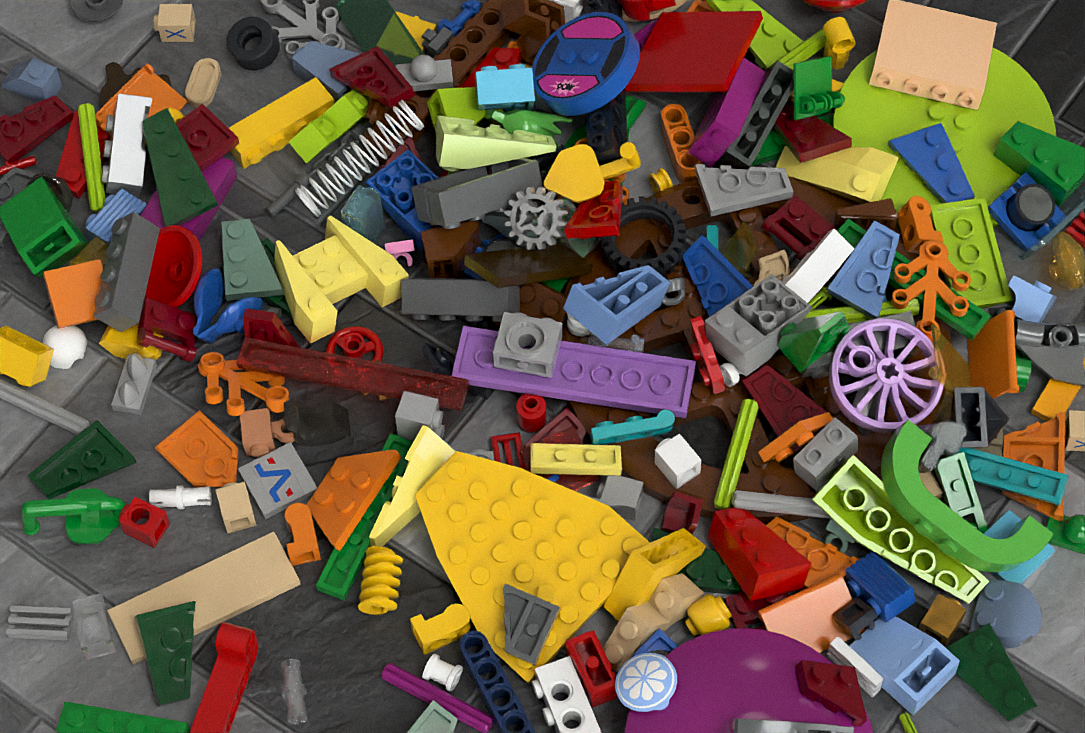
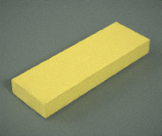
(575, 459)

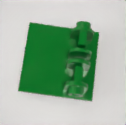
(814, 88)

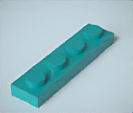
(1016, 476)

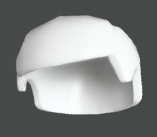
(68, 345)

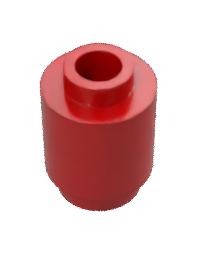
(531, 412)

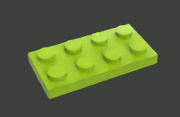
(973, 249)

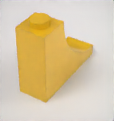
(647, 568)

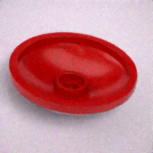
(174, 266)

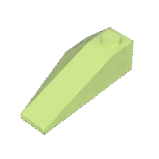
(468, 146)

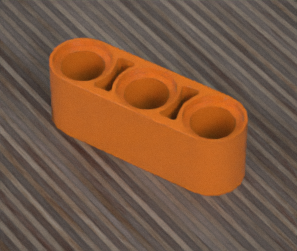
(675, 134)

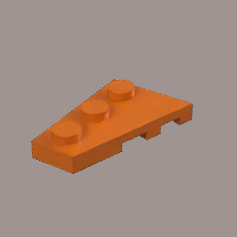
(824, 557)

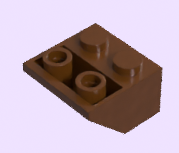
(446, 249)

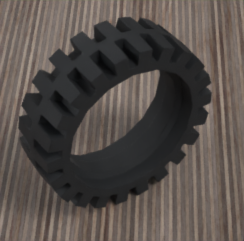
(655, 211)

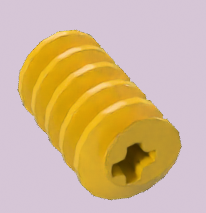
(379, 581)

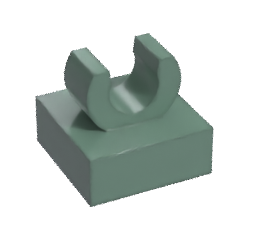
(838, 532)

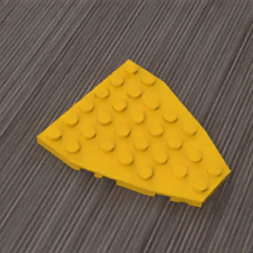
(528, 532)

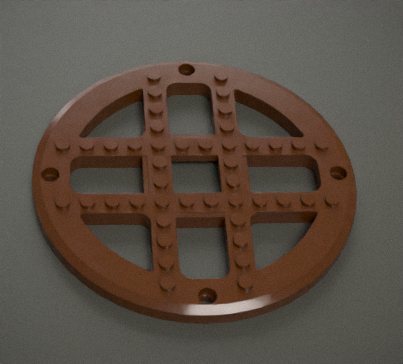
(674, 326)

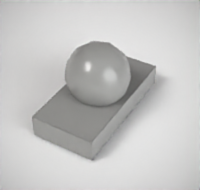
(427, 74)

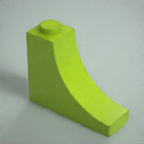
(458, 104)

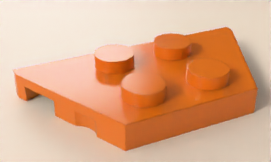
(1042, 447)
(349, 492)

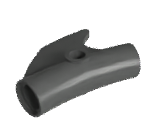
(1054, 348)

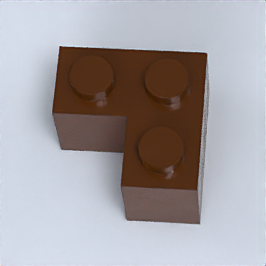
(534, 20)

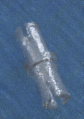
(294, 691)

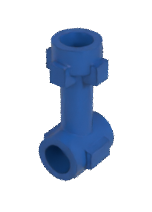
(469, 10)

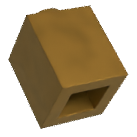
(943, 619)

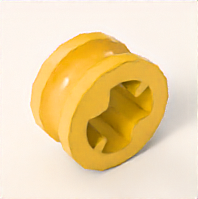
(659, 180)

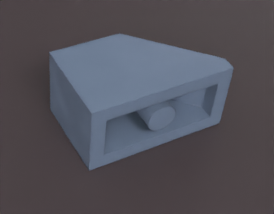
(33, 80)

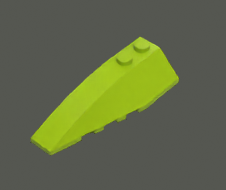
(862, 509)

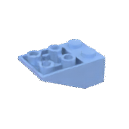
(908, 660)

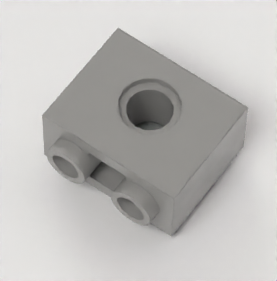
(520, 331)

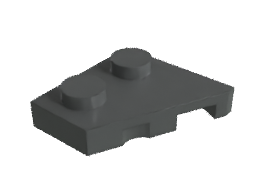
(527, 623)

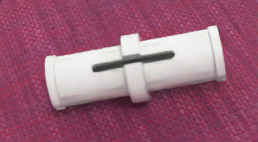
(181, 497)

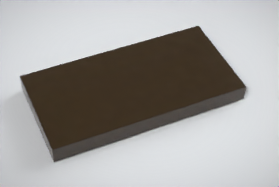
(527, 266)

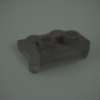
(945, 441)

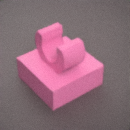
(400, 249)

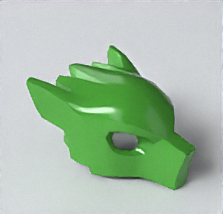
(527, 121)

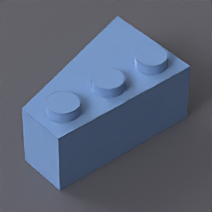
(616, 303)

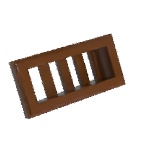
(865, 214)

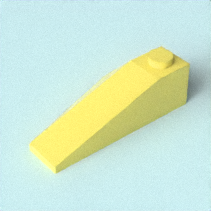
(851, 173)
(424, 459)

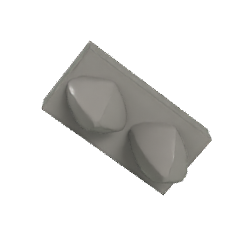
(134, 384)

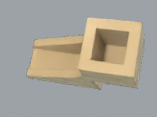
(640, 622)

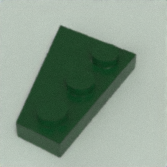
(81, 461)
(167, 649)
(992, 673)

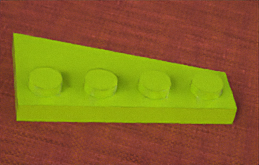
(771, 39)

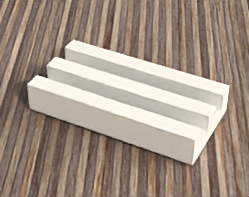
(844, 655)

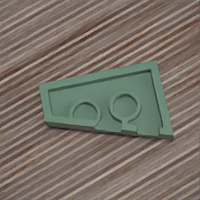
(246, 263)

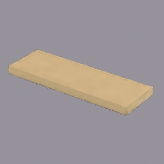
(218, 587)

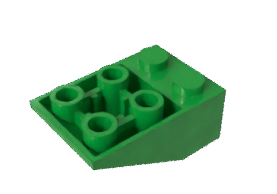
(41, 228)

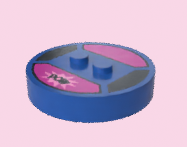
(585, 63)

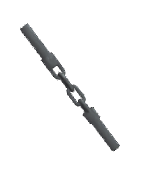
(290, 193)

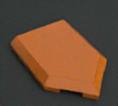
(201, 453)

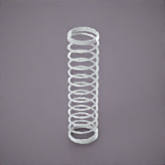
(304, 194)

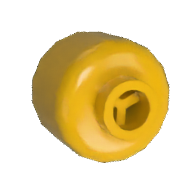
(708, 615)

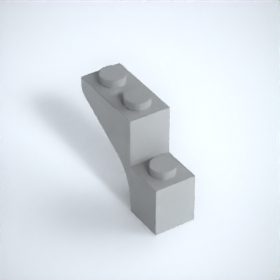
(621, 495)

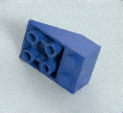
(396, 194)

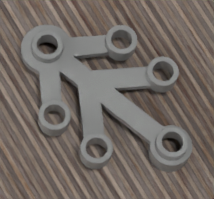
(305, 28)

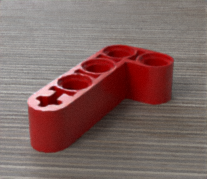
(235, 660)

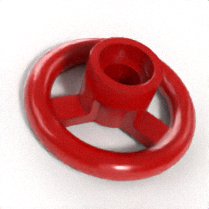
(353, 338)

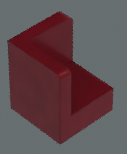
(681, 512)

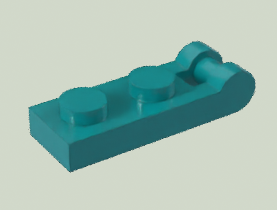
(632, 428)

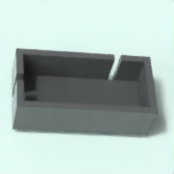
(473, 192)

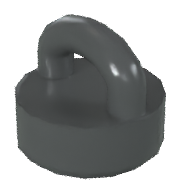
(675, 284)

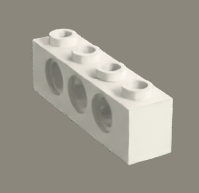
(562, 677)

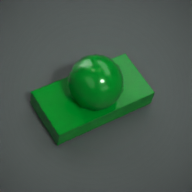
(1068, 533)

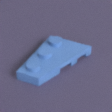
(867, 271)

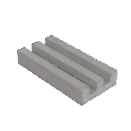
(33, 611)

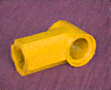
(838, 41)

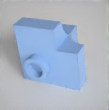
(1031, 300)

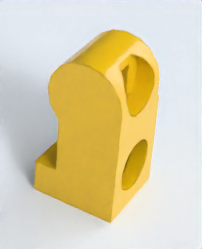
(442, 628)

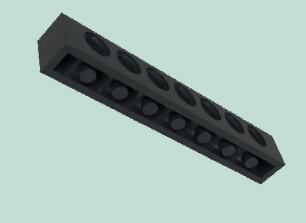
(607, 124)

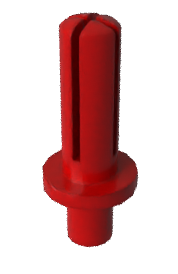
(21, 164)

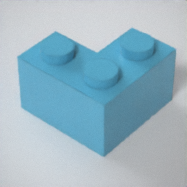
(505, 88)

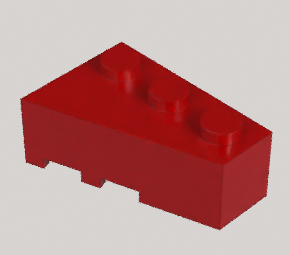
(756, 554)

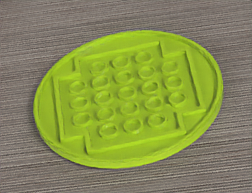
(880, 114)

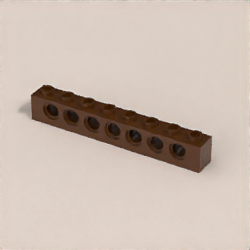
(466, 53)

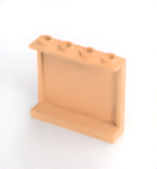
(933, 54)

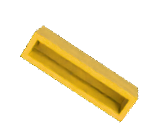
(279, 122)

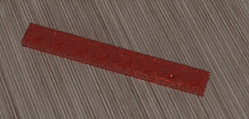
(350, 372)

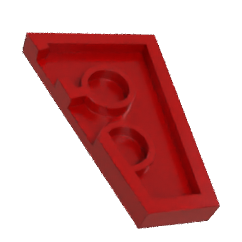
(598, 215)

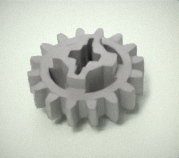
(542, 228)

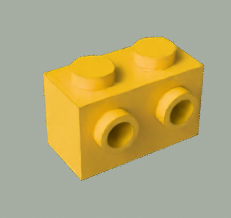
(23, 357)

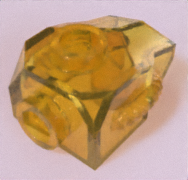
(1068, 262)

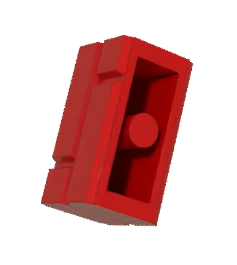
(592, 668)

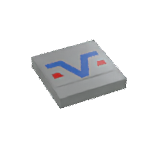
(277, 480)

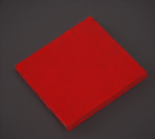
(694, 51)

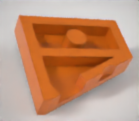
(796, 436)

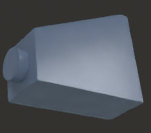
(316, 60)

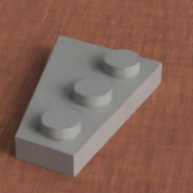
(739, 189)

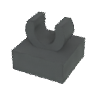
(435, 42)

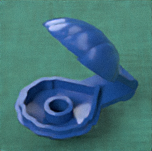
(207, 302)

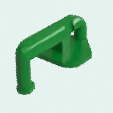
(88, 514)

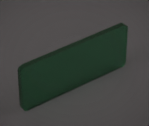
(377, 24)

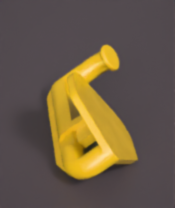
(580, 177)

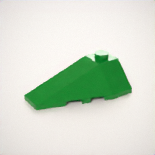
(812, 338)

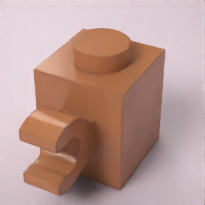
(259, 432)

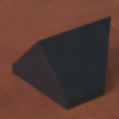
(978, 415)

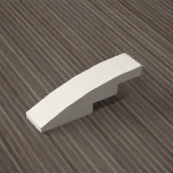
(818, 265)

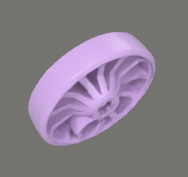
(874, 374)

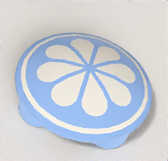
(646, 682)

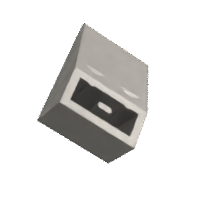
(751, 325)

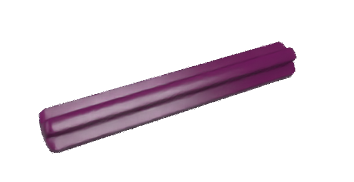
(427, 692)

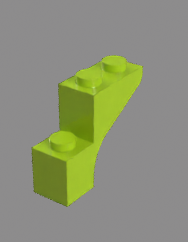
(330, 125)

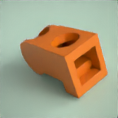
(917, 224)
(301, 526)

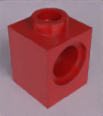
(152, 529)

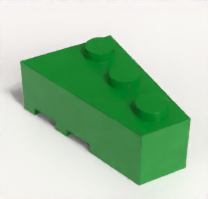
(1045, 157)

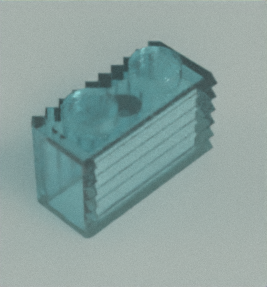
(364, 212)

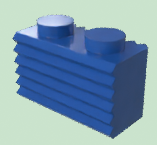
(879, 586)

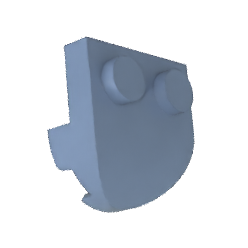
(1009, 610)

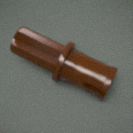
(375, 110)

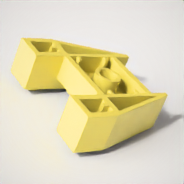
(333, 272)

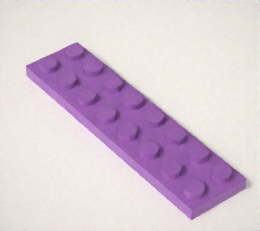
(584, 375)

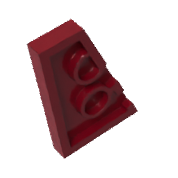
(374, 77)
(781, 401)

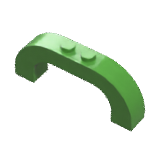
(941, 523)

